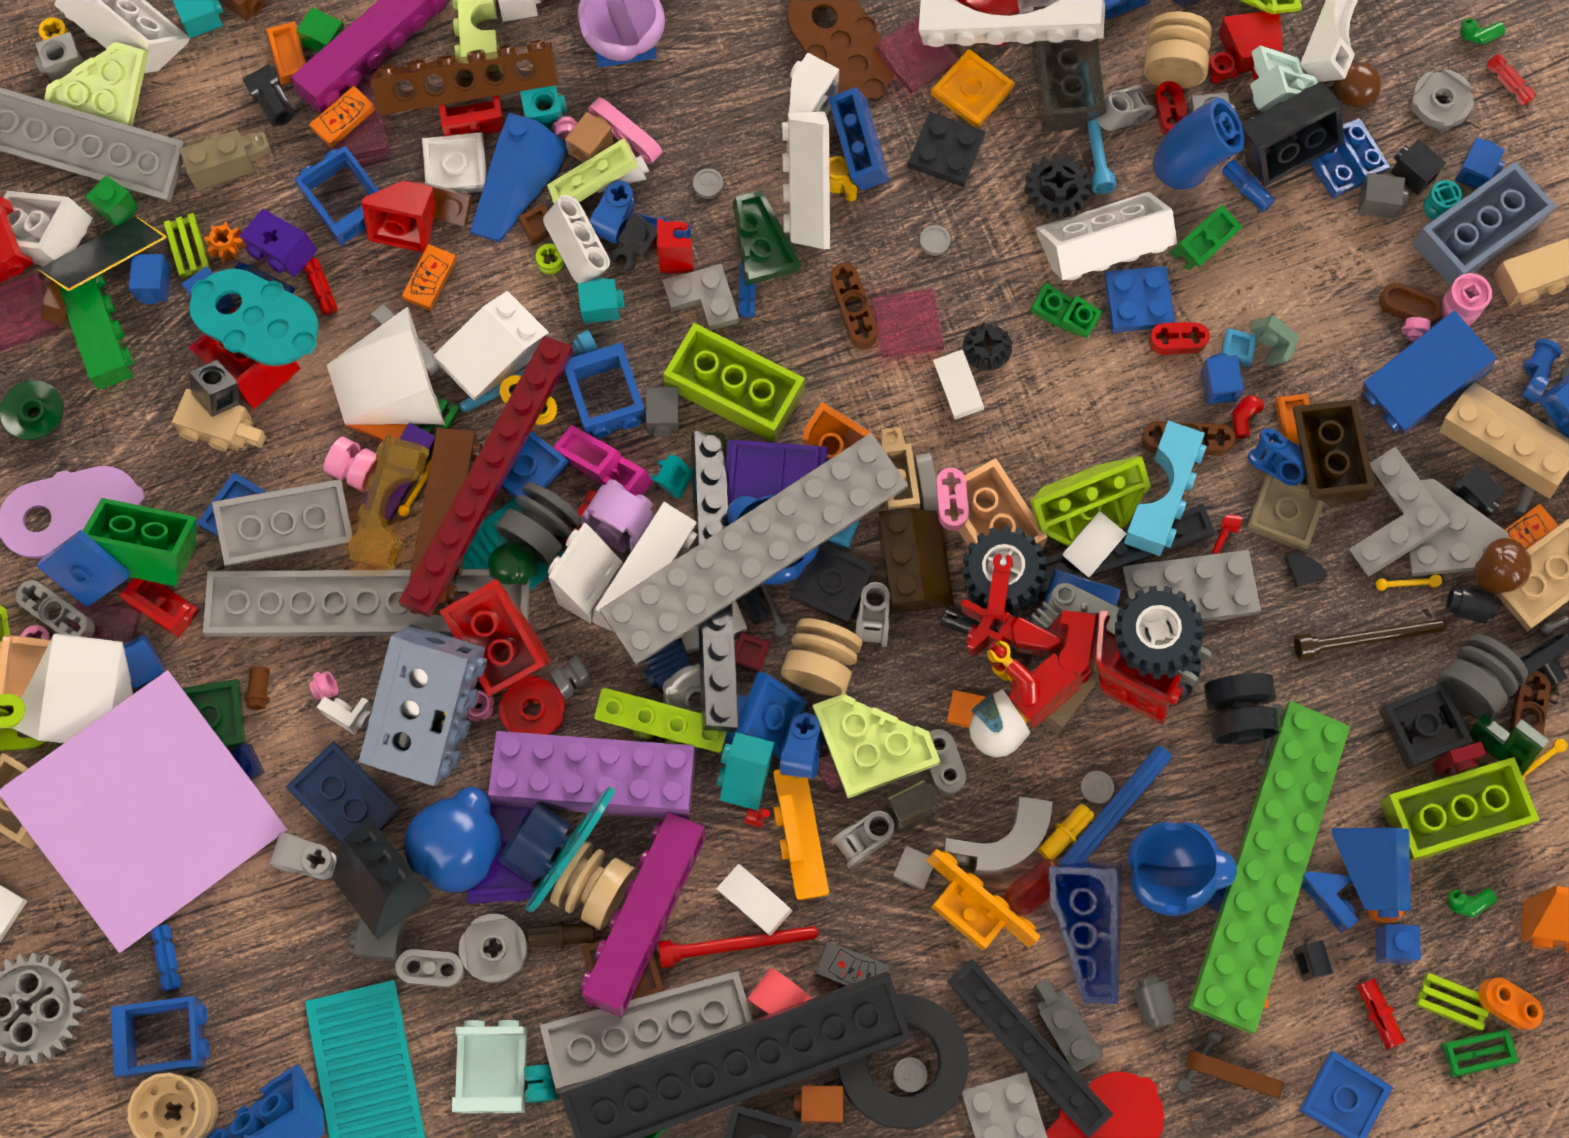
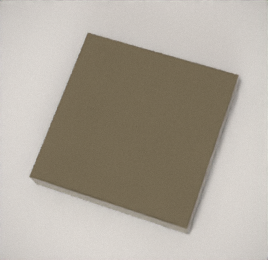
(1285, 513)

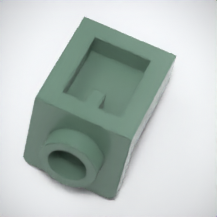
(1276, 335)

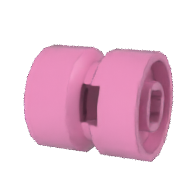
(1468, 297)
(349, 462)

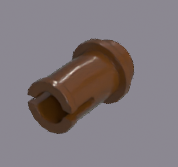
(257, 688)

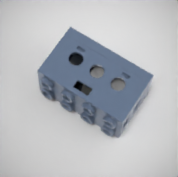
(423, 705)

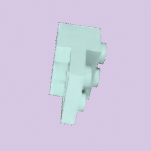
(1278, 77)

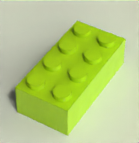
(734, 382)
(1461, 809)

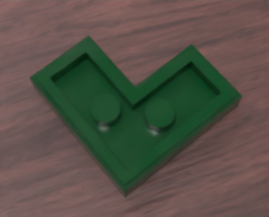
(1522, 743)

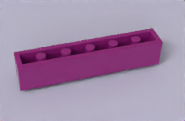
(361, 49)
(643, 915)

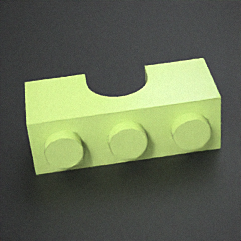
(471, 38)

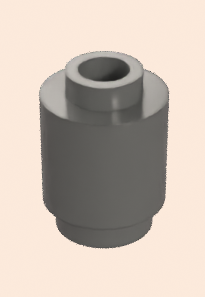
(1155, 1002)

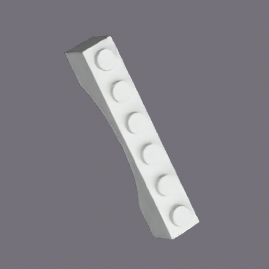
(954, 23)
(1329, 47)

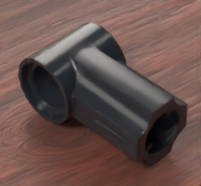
(267, 91)

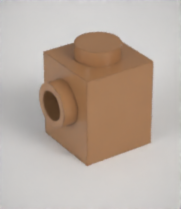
(589, 137)

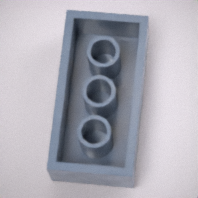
(1484, 224)

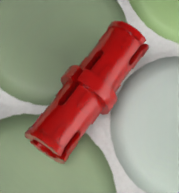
(1380, 1013)

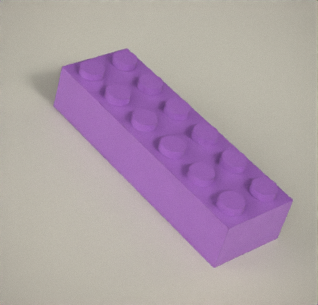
(574, 771)

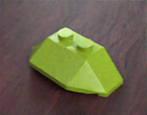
(1071, 503)

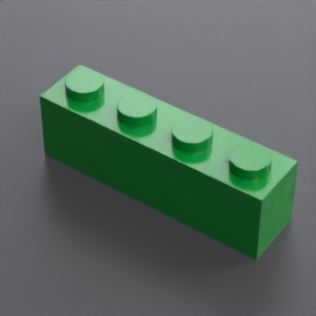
(98, 333)

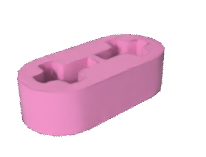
(959, 498)

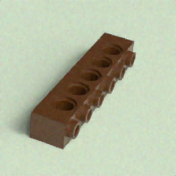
(393, 99)

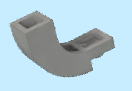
(1028, 831)

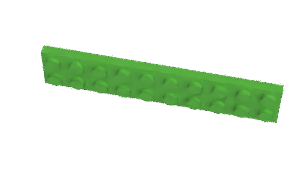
(1269, 869)

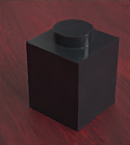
(1418, 166)

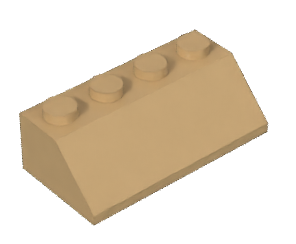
(1509, 439)

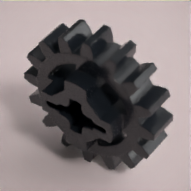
(1069, 182)

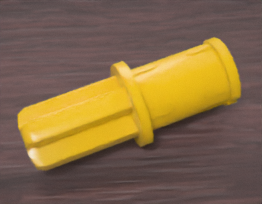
(1066, 832)

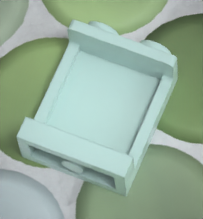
(490, 1068)

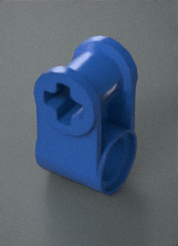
(611, 216)
(1278, 457)
(802, 747)

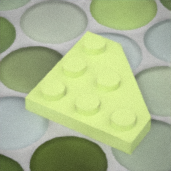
(104, 84)
(872, 745)

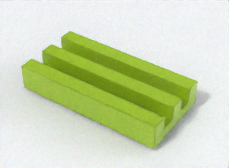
(180, 224)
(1425, 990)

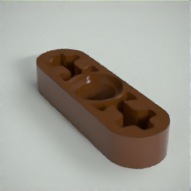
(856, 292)
(1208, 428)
(1540, 697)
(1234, 1074)

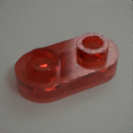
(1030, 889)

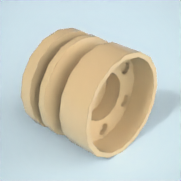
(1178, 49)
(821, 657)
(594, 886)
(156, 1103)

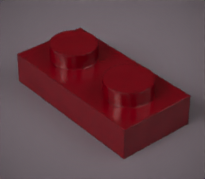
(1459, 760)

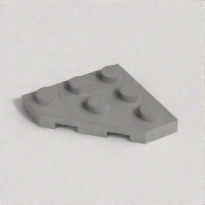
(1458, 545)

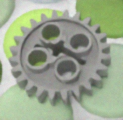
(47, 1031)

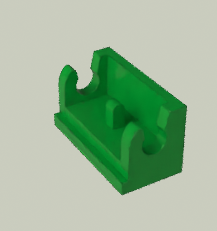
(1207, 238)

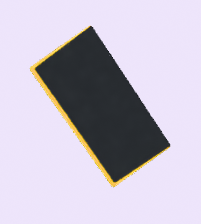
(102, 253)

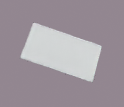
(1094, 544)

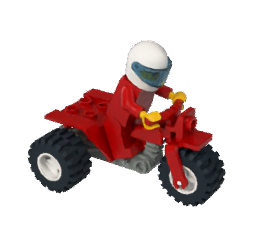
(1142, 652)

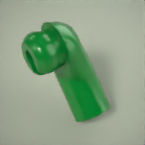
(1478, 35)
(1468, 905)

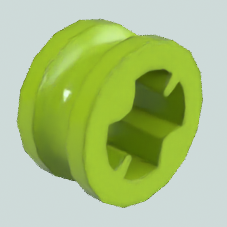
(552, 268)

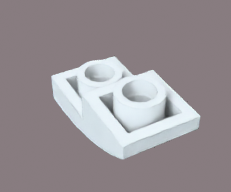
(958, 384)
(754, 899)

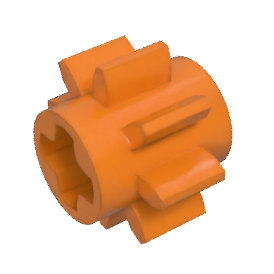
(225, 250)

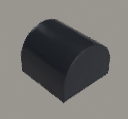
(1313, 960)

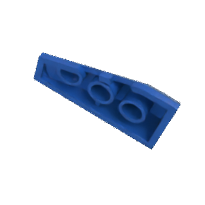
(520, 168)
(284, 1111)

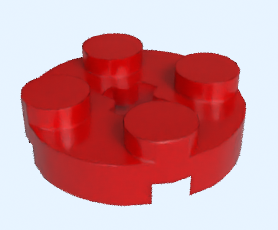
(540, 691)

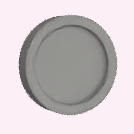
(708, 183)
(935, 240)
(1097, 787)
(910, 1075)

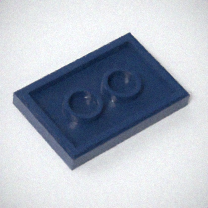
(341, 793)

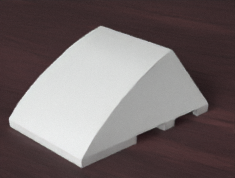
(385, 378)
(74, 687)

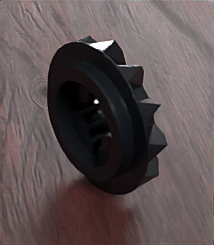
(978, 355)

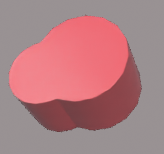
(776, 993)

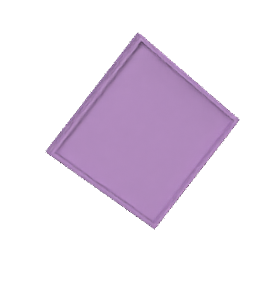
(142, 811)

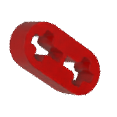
(1164, 110)
(1179, 338)

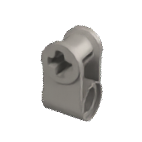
(1126, 108)
(873, 620)
(862, 838)
(299, 856)

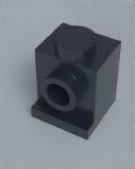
(1479, 490)

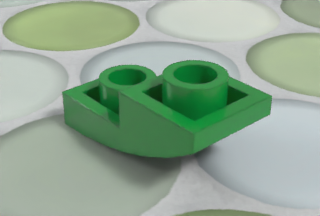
(1065, 312)

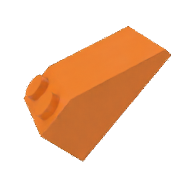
(1547, 919)

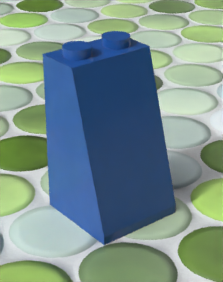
(1428, 373)

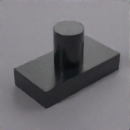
(1545, 657)

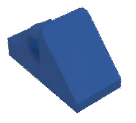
(1323, 890)

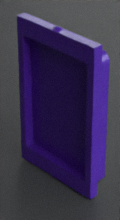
(768, 467)
(502, 883)

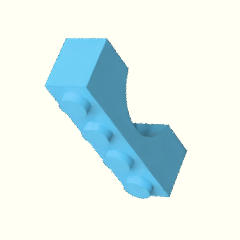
(1152, 522)

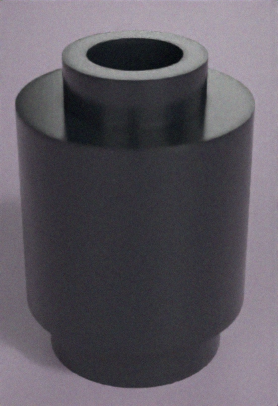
(1471, 604)

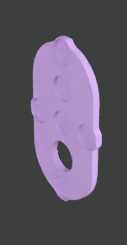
(70, 501)

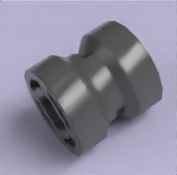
(570, 677)

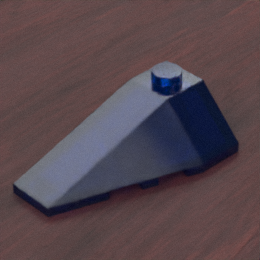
(1089, 916)

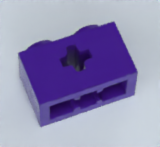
(278, 243)

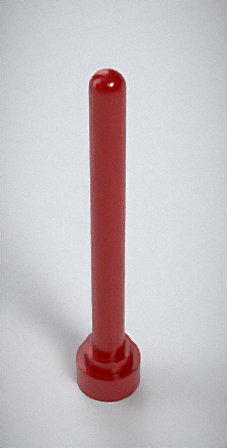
(673, 952)

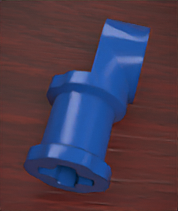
(1539, 368)

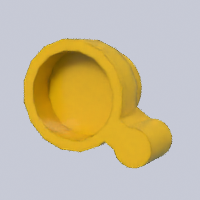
(840, 178)

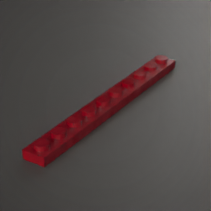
(485, 477)

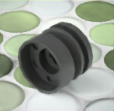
(542, 518)
(1483, 676)

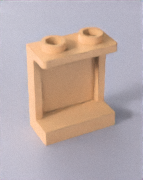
(19, 661)

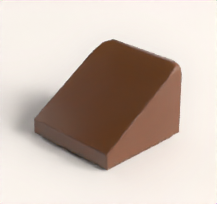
(53, 306)

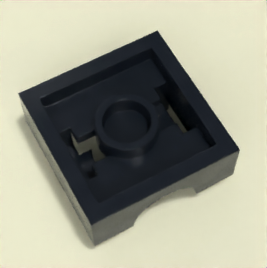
(1424, 715)

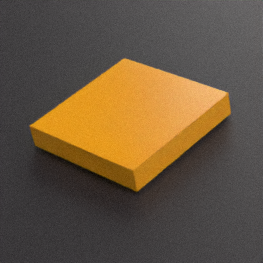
(972, 88)

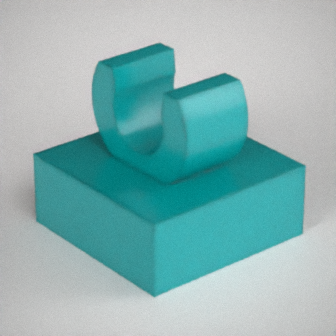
(673, 476)

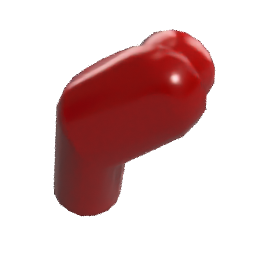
(1243, 412)

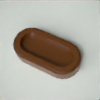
(1409, 302)

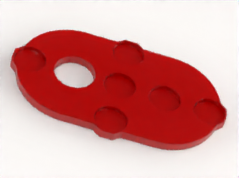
(1131, 1100)

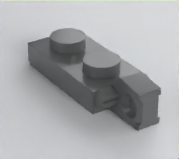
(1066, 1027)

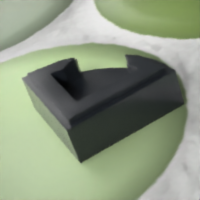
(1304, 569)

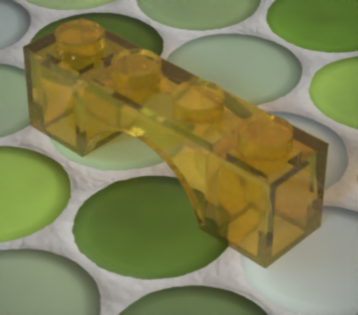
(397, 465)

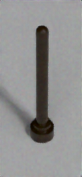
(1308, 646)

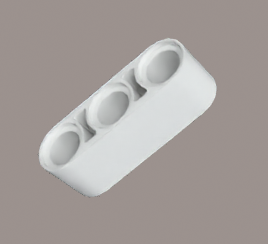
(576, 240)

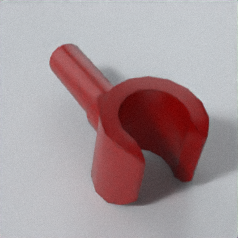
(1229, 523)
(756, 817)

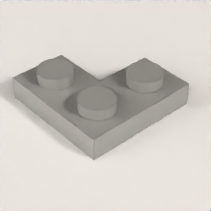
(706, 288)

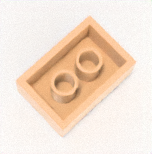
(994, 503)

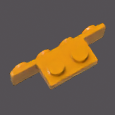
(801, 836)
(973, 908)

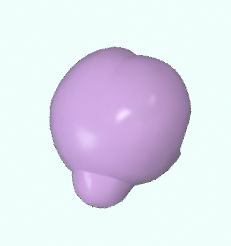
(621, 27)

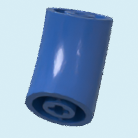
(1198, 145)

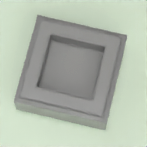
(913, 868)

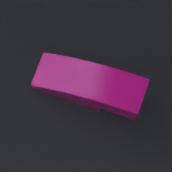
(601, 461)

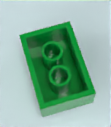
(144, 539)

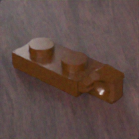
(449, 204)

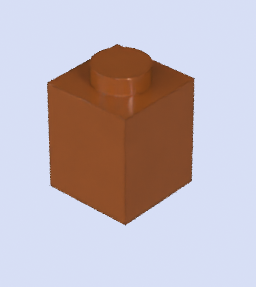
(819, 1104)

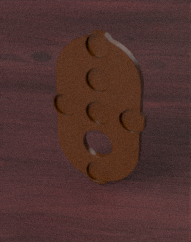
(845, 45)

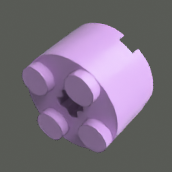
(618, 516)

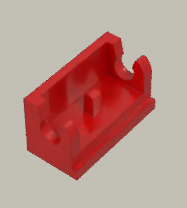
(473, 118)
(673, 253)
(160, 605)

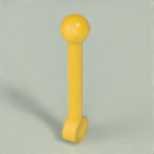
(404, 510)
(1434, 582)
(1558, 746)

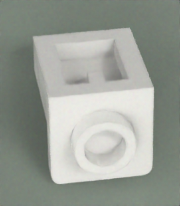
(341, 713)

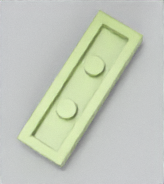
(595, 173)

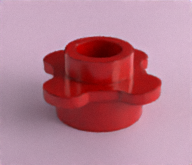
(1222, 60)

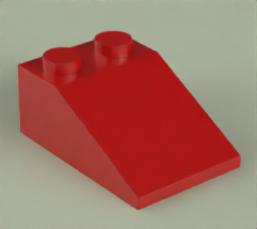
(254, 379)
(495, 622)

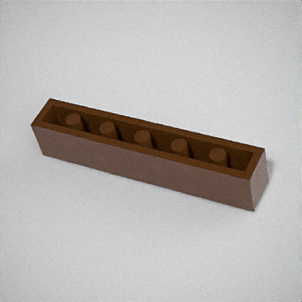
(450, 464)

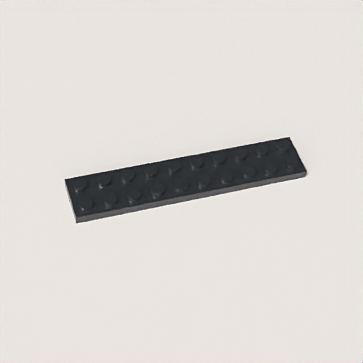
(738, 1062)

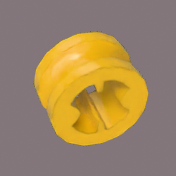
(51, 25)

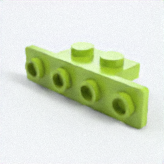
(657, 719)

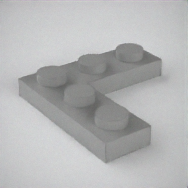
(1420, 518)

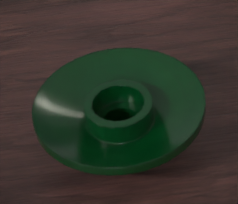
(23, 401)

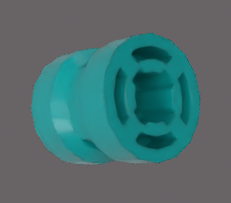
(1436, 202)
(537, 1091)

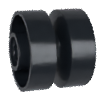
(1242, 709)

